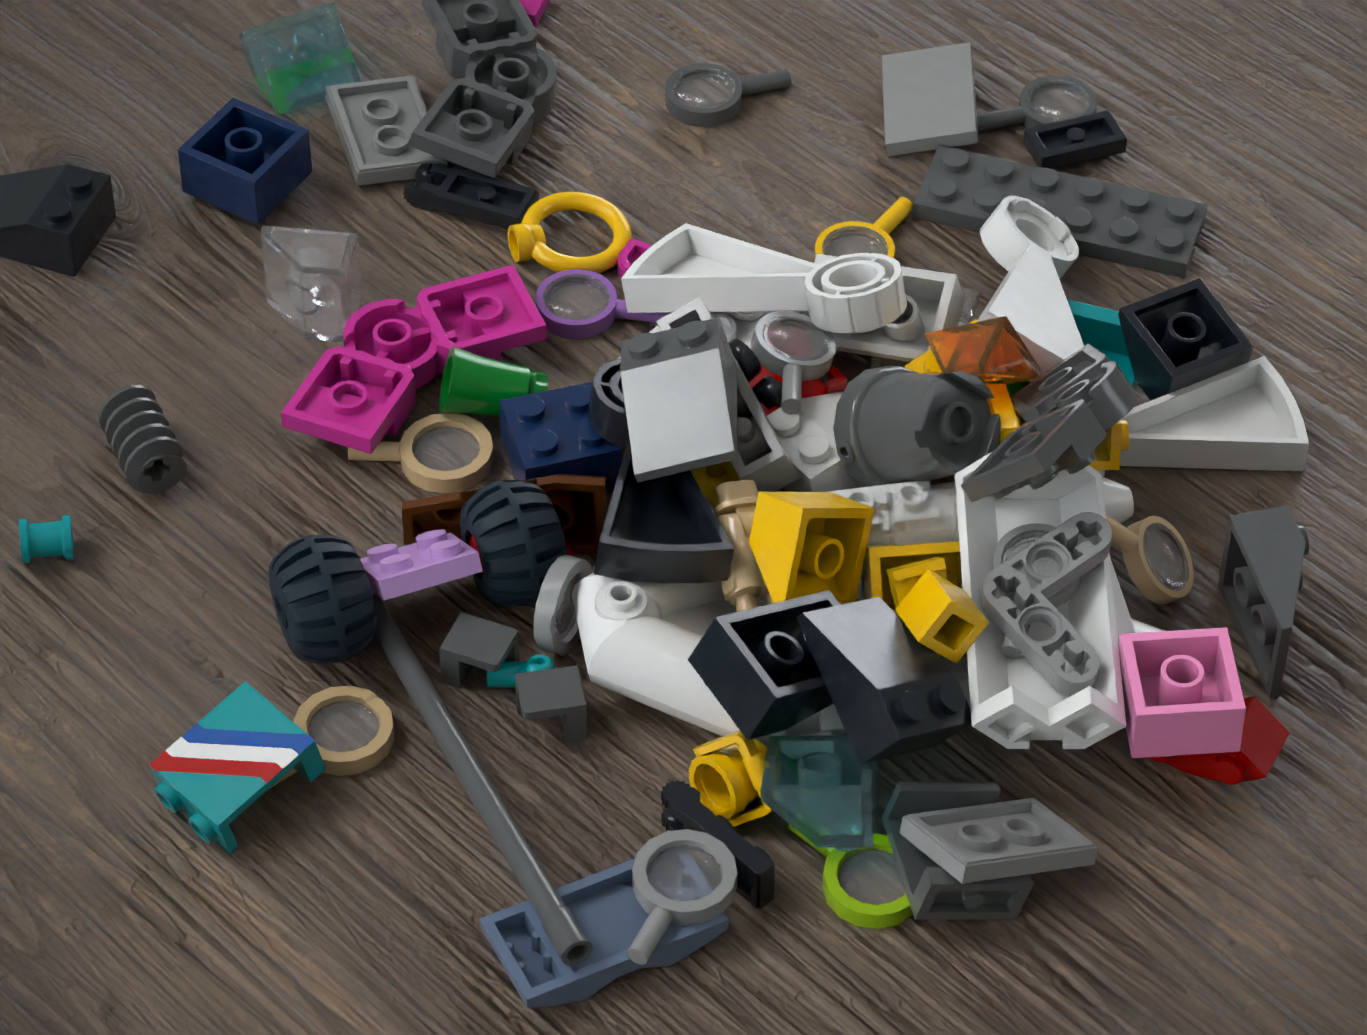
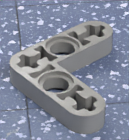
(1033, 594)

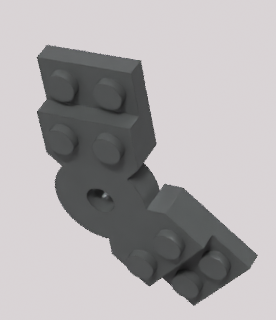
(499, 88)
(1062, 425)

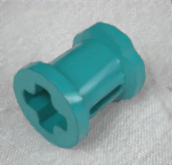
(46, 539)

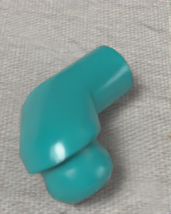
(506, 675)

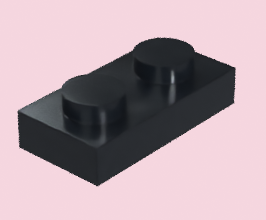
(1075, 140)

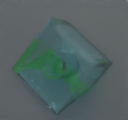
(299, 57)
(822, 790)

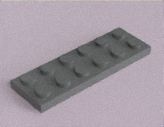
(1103, 217)

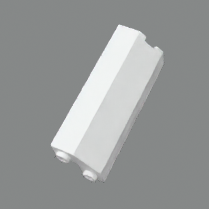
(1010, 695)

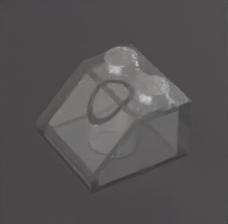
(312, 279)

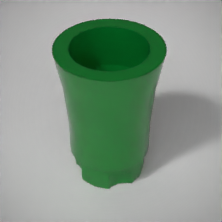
(479, 383)

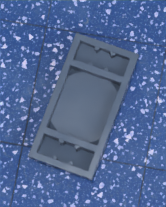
(611, 921)

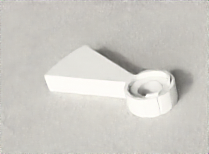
(1036, 254)
(735, 276)
(1222, 422)

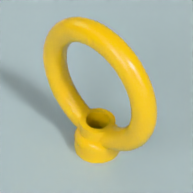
(529, 242)

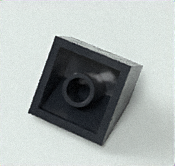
(1181, 339)

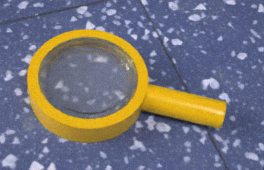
(864, 237)

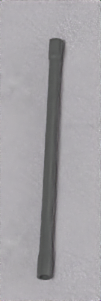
(556, 918)

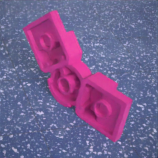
(394, 349)

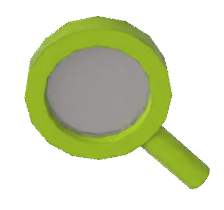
(864, 884)

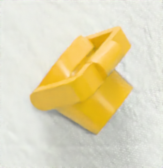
(730, 776)

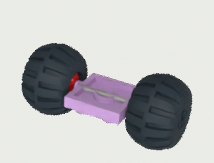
(327, 590)

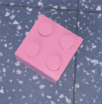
(1181, 692)

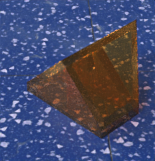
(986, 350)

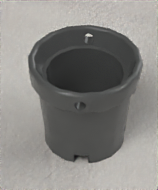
(912, 425)

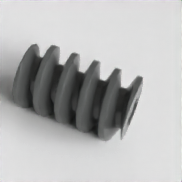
(142, 439)

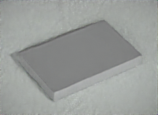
(929, 99)
(377, 128)
(998, 840)

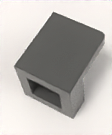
(476, 643)
(554, 694)

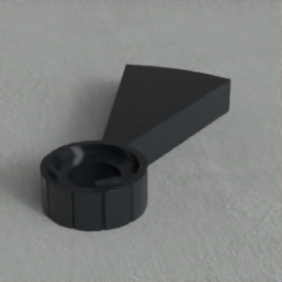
(656, 526)

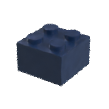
(245, 160)
(553, 436)

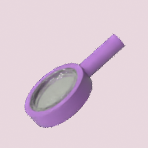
(583, 304)

